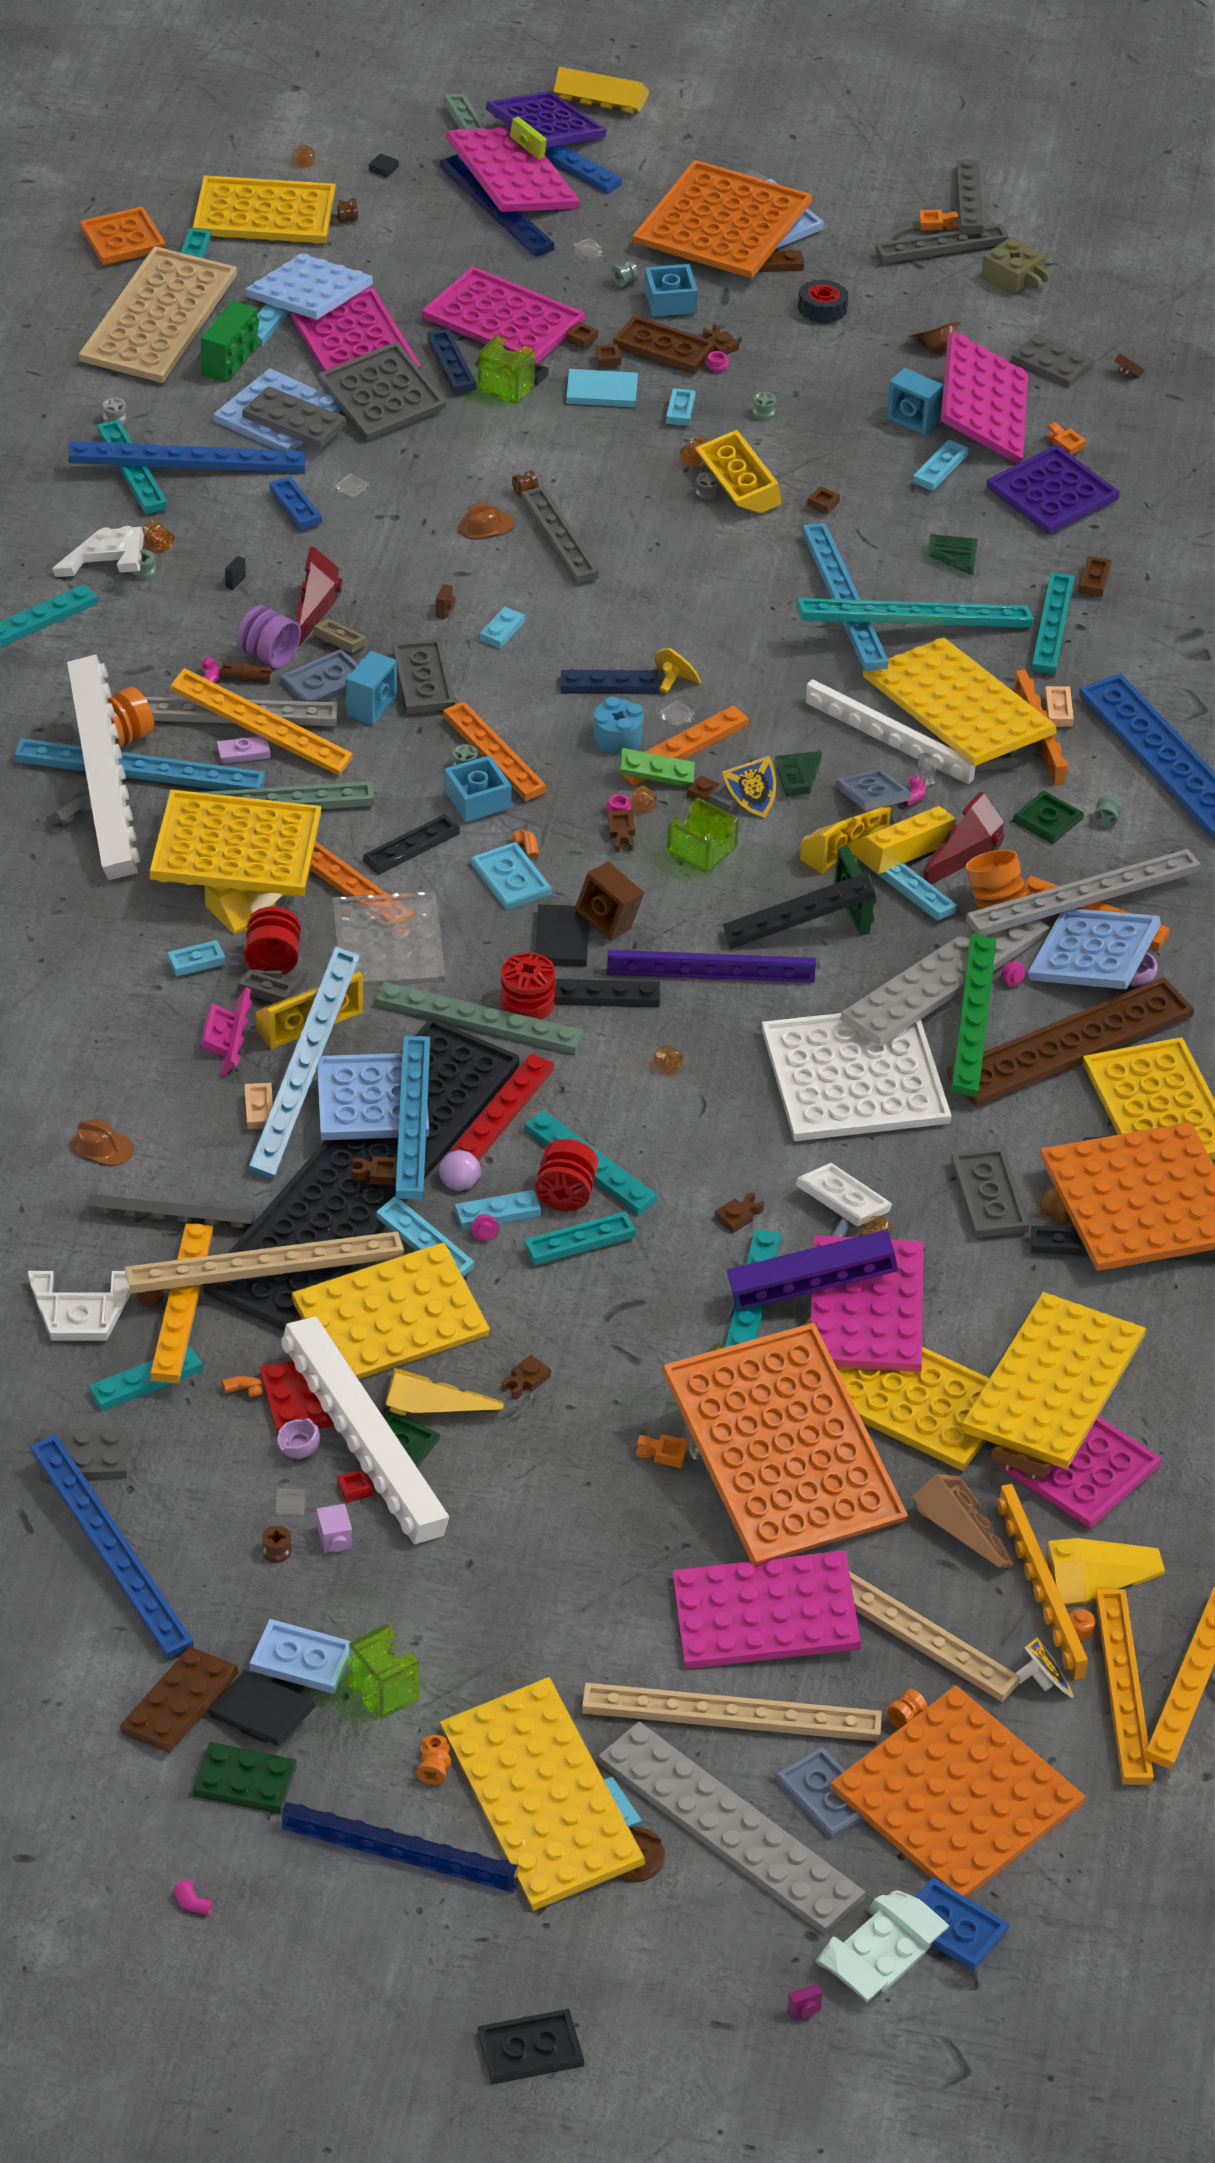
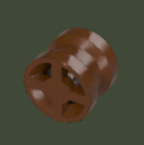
(347, 210)
(525, 482)
(276, 1544)

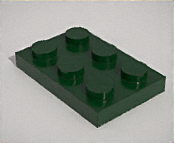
(860, 913)
(244, 1777)

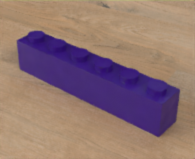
(812, 1270)

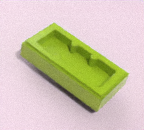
(528, 137)

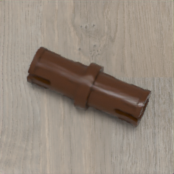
(246, 671)

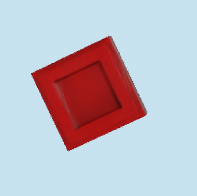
(354, 1485)

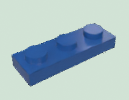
(295, 503)

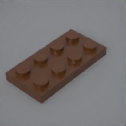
(664, 344)
(179, 1699)

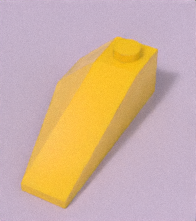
(821, 847)
(236, 906)
(419, 1395)
(1089, 1565)

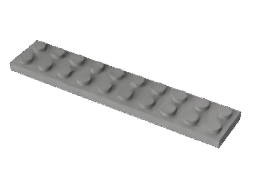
(931, 983)
(732, 1828)

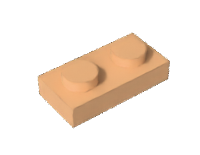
(1059, 705)
(258, 1104)

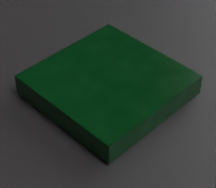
(1048, 817)
(413, 1437)

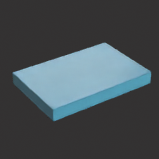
(602, 388)
(511, 876)

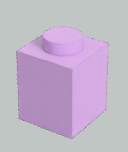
(334, 1528)

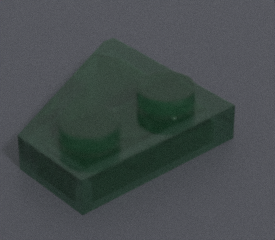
(954, 551)
(798, 771)

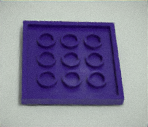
(548, 116)
(1052, 489)

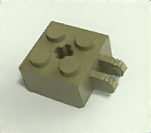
(1015, 266)

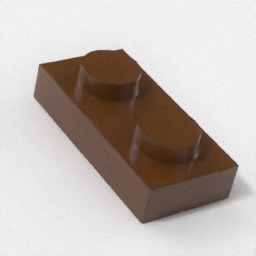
(784, 261)
(1095, 576)
(1011, 1459)

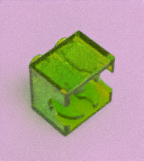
(506, 372)
(704, 835)
(379, 1676)

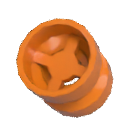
(908, 1707)

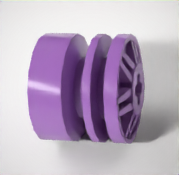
(268, 636)

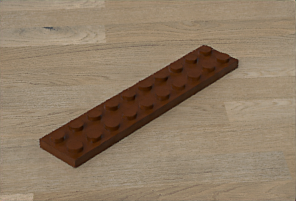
(1082, 1034)

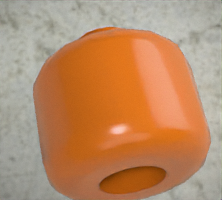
(1083, 1623)

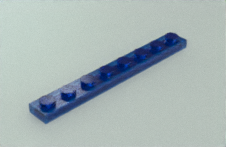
(514, 222)
(400, 1847)

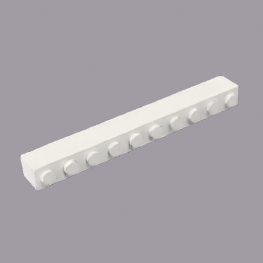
(103, 768)
(365, 1430)

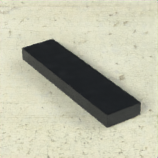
(411, 844)

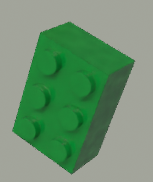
(229, 341)

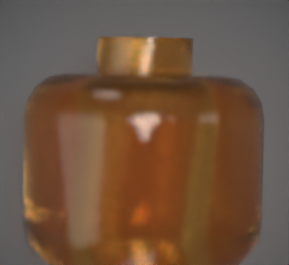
(304, 156)
(643, 800)
(668, 1059)

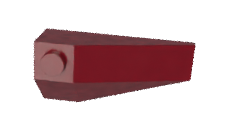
(318, 591)
(975, 835)

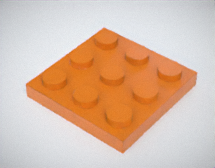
(122, 235)

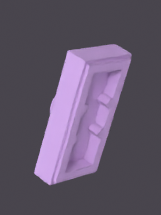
(243, 750)

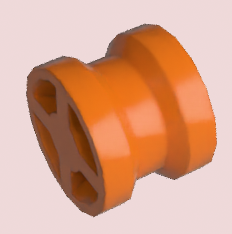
(433, 1766)

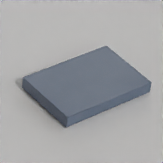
(321, 678)
(873, 789)
(809, 1786)

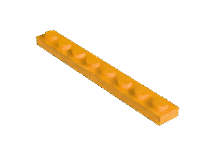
(261, 722)
(180, 1310)
(1044, 1585)
(1124, 1686)
(1185, 1692)

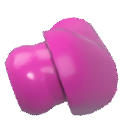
(210, 669)
(917, 790)
(188, 1899)

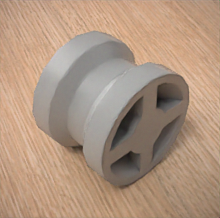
(114, 410)

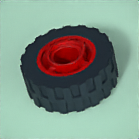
(823, 300)

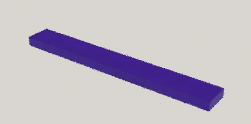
(711, 966)

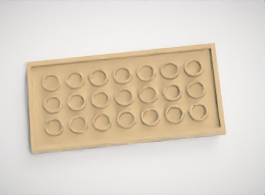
(158, 314)

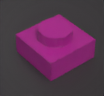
(804, 2002)

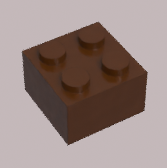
(609, 900)

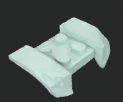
(884, 1945)

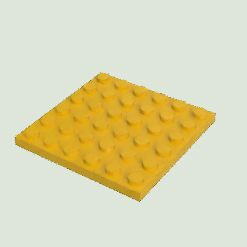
(236, 843)

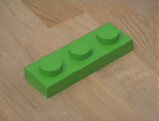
(656, 767)

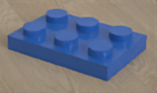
(971, 1928)

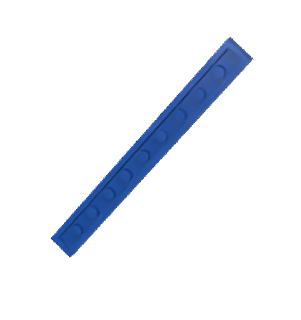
(186, 457)
(112, 1546)

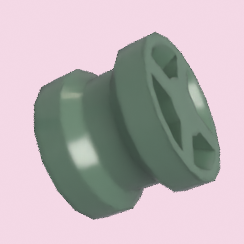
(624, 274)
(764, 406)
(147, 566)
(464, 753)
(1107, 812)

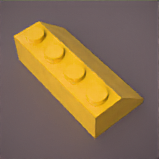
(600, 89)
(741, 472)
(903, 840)
(286, 1019)

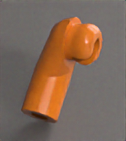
(528, 840)
(238, 1383)

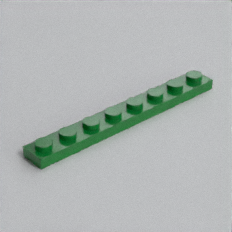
(973, 1015)

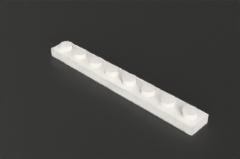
(888, 730)

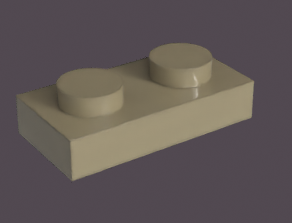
(339, 636)

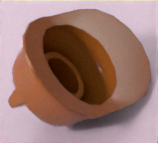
(937, 338)
(484, 521)
(102, 1144)

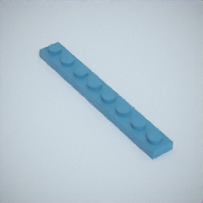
(413, 1117)

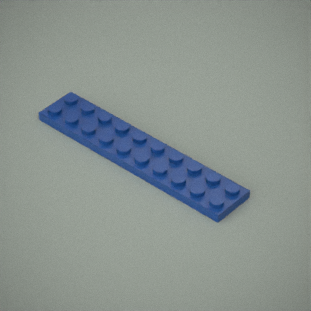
(1155, 746)

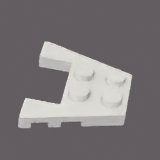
(105, 545)
(79, 1314)

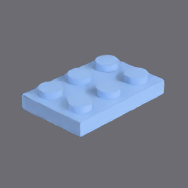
(301, 1656)

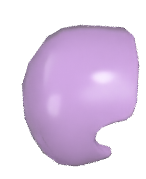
(1146, 971)
(459, 1170)
(298, 1438)

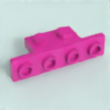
(224, 1030)

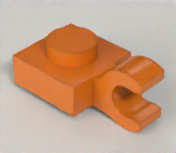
(935, 220)
(1067, 440)
(667, 1449)

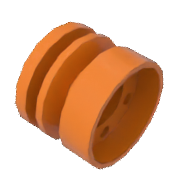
(132, 715)
(995, 878)

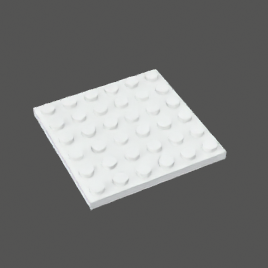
(847, 1084)

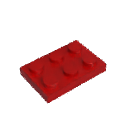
(290, 1396)

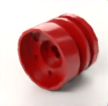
(272, 940)
(528, 985)
(566, 1175)

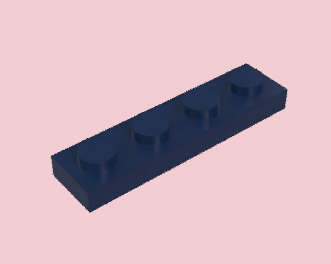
(451, 361)
(610, 681)

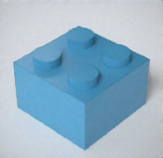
(670, 290)
(914, 401)
(371, 688)
(477, 788)

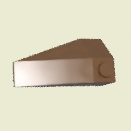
(954, 1508)

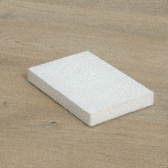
(843, 1194)

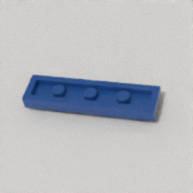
(583, 168)

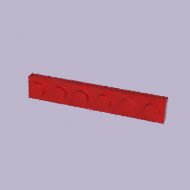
(505, 1106)

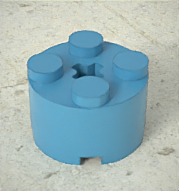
(618, 725)

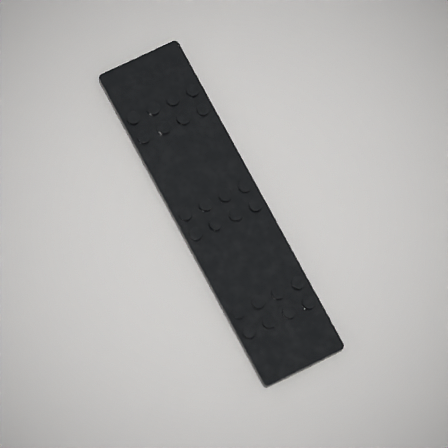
(330, 1205)

